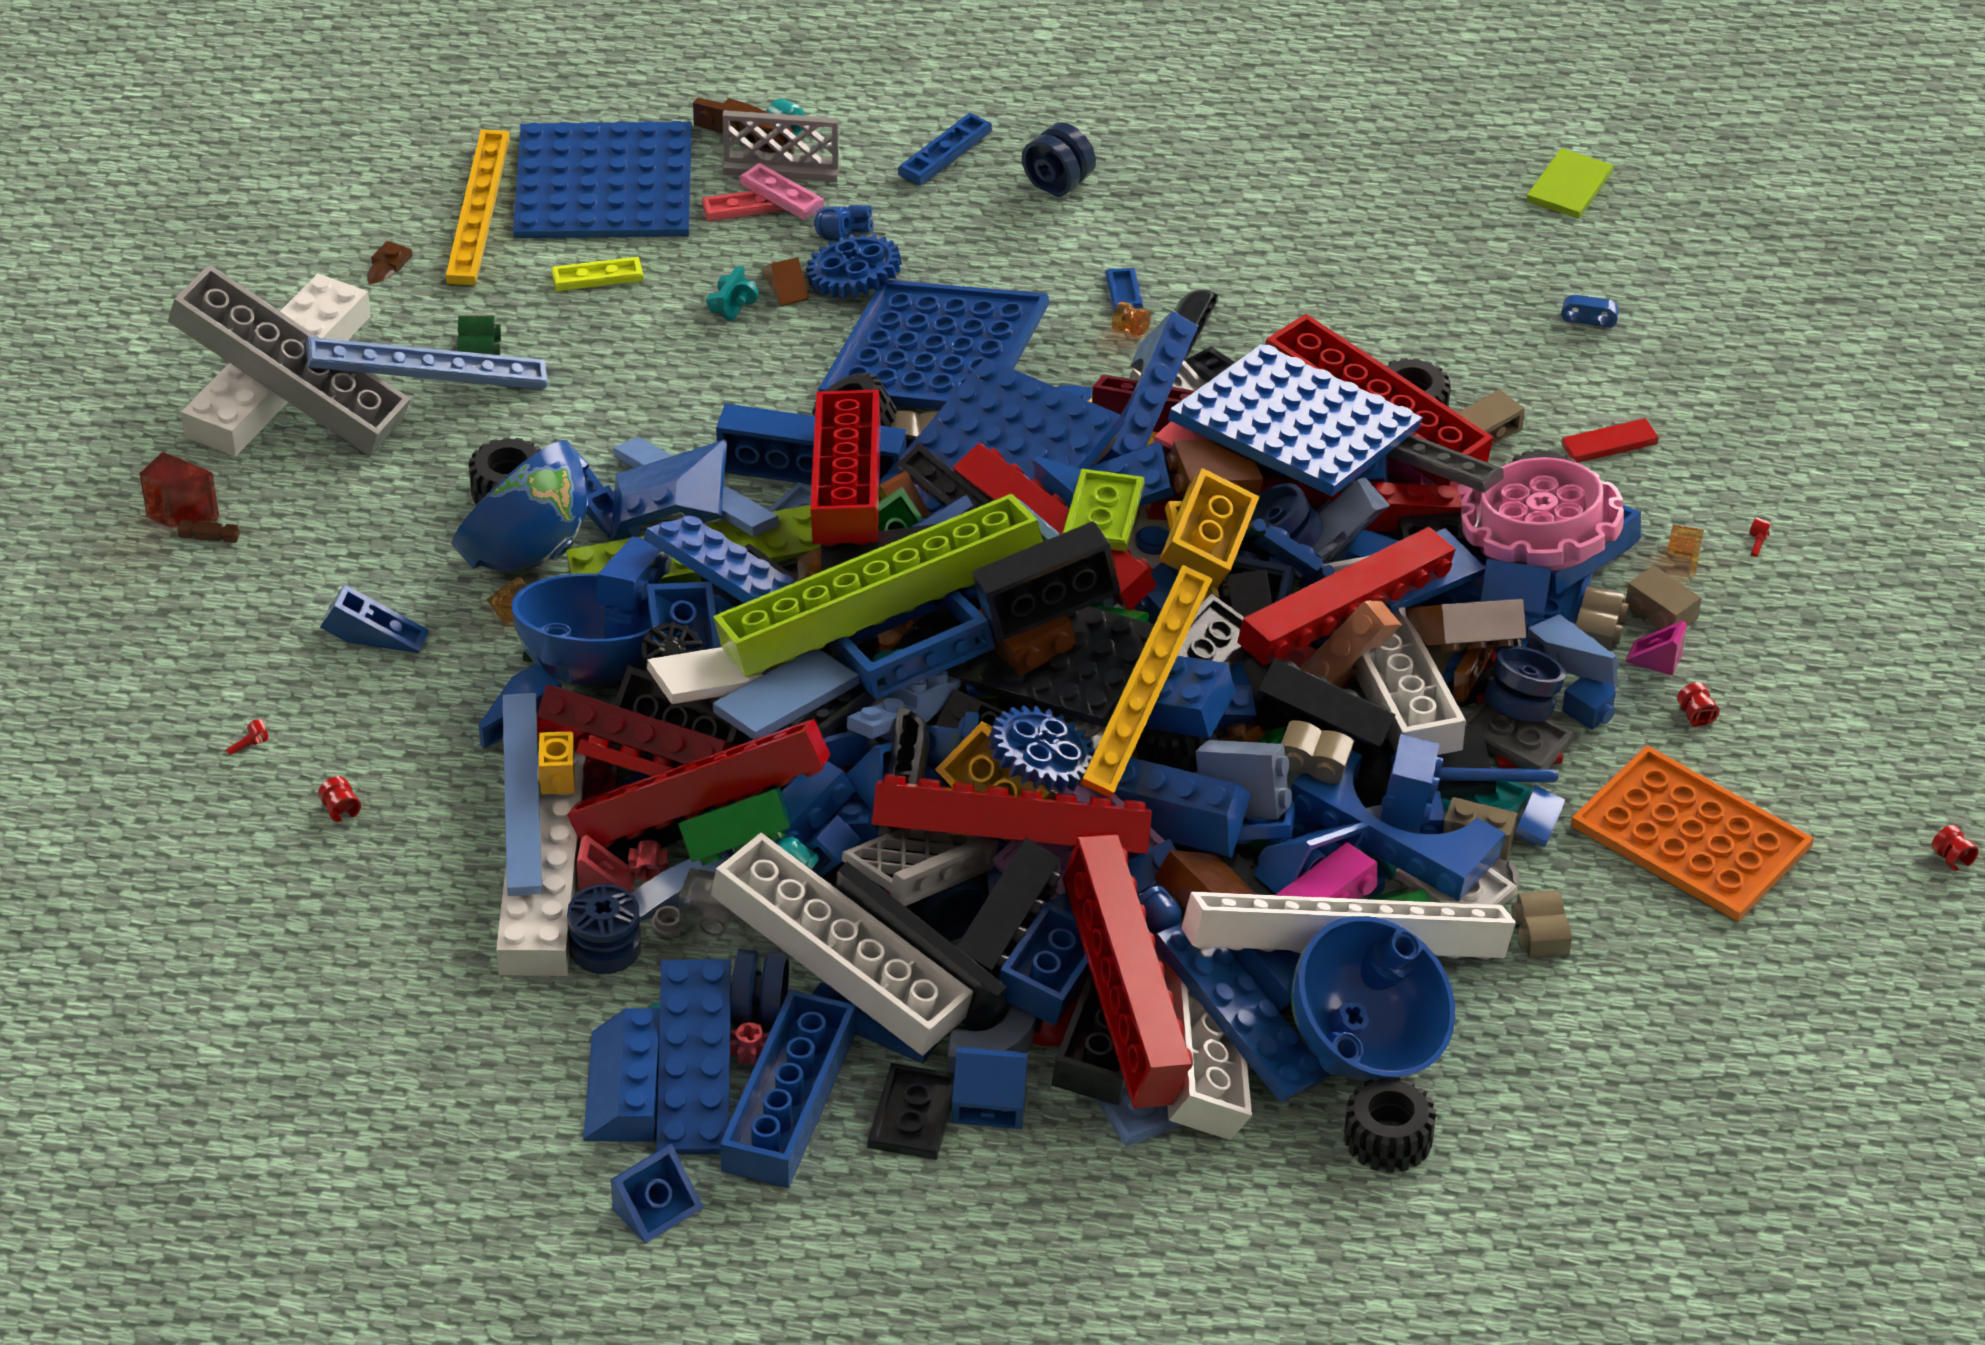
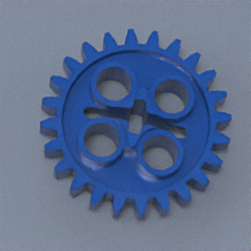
(853, 266)
(1041, 748)

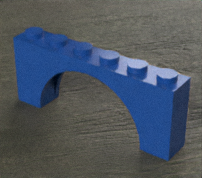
(1159, 363)
(1444, 861)

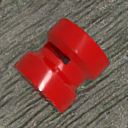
(1697, 704)
(339, 798)
(1954, 847)

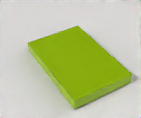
(1570, 183)
(1109, 501)

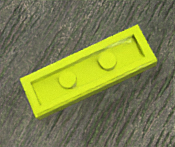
(597, 273)

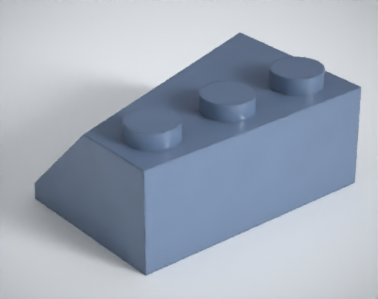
(1347, 517)

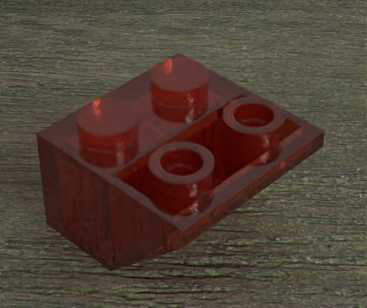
(178, 491)

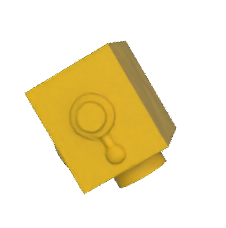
(556, 763)

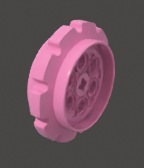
(1544, 514)

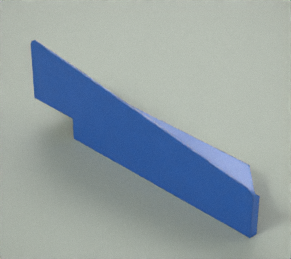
(1628, 537)

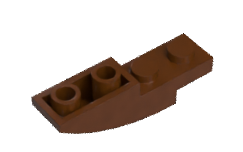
(709, 115)

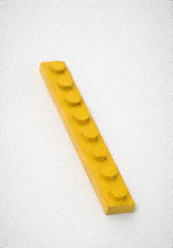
(477, 207)
(1146, 682)

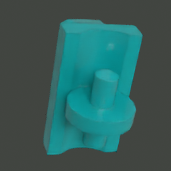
(733, 294)

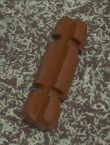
(208, 531)

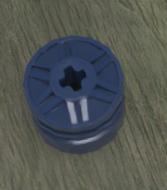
(604, 929)

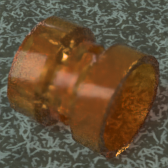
(1131, 319)

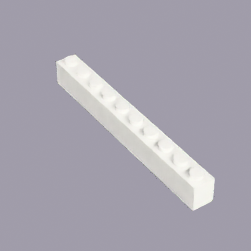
(1293, 921)

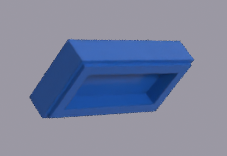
(1123, 287)

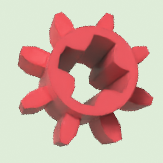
(648, 860)
(747, 1042)

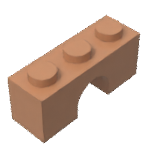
(1365, 629)

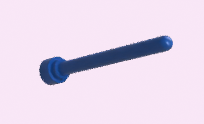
(1498, 775)

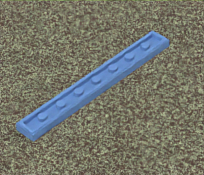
(426, 363)
(735, 508)
(521, 795)

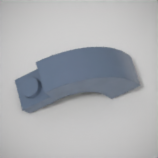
(1012, 1034)

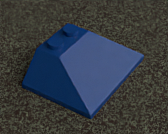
(680, 483)

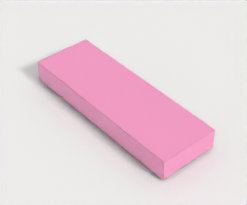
(781, 191)

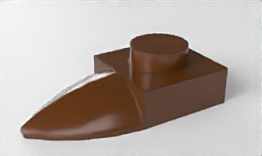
(387, 261)
(1244, 733)

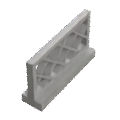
(800, 167)
(930, 872)

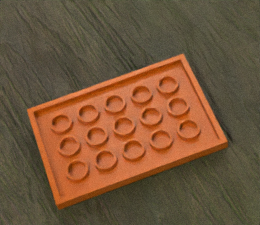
(1692, 832)

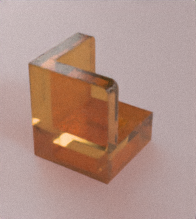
(1687, 543)
(502, 599)

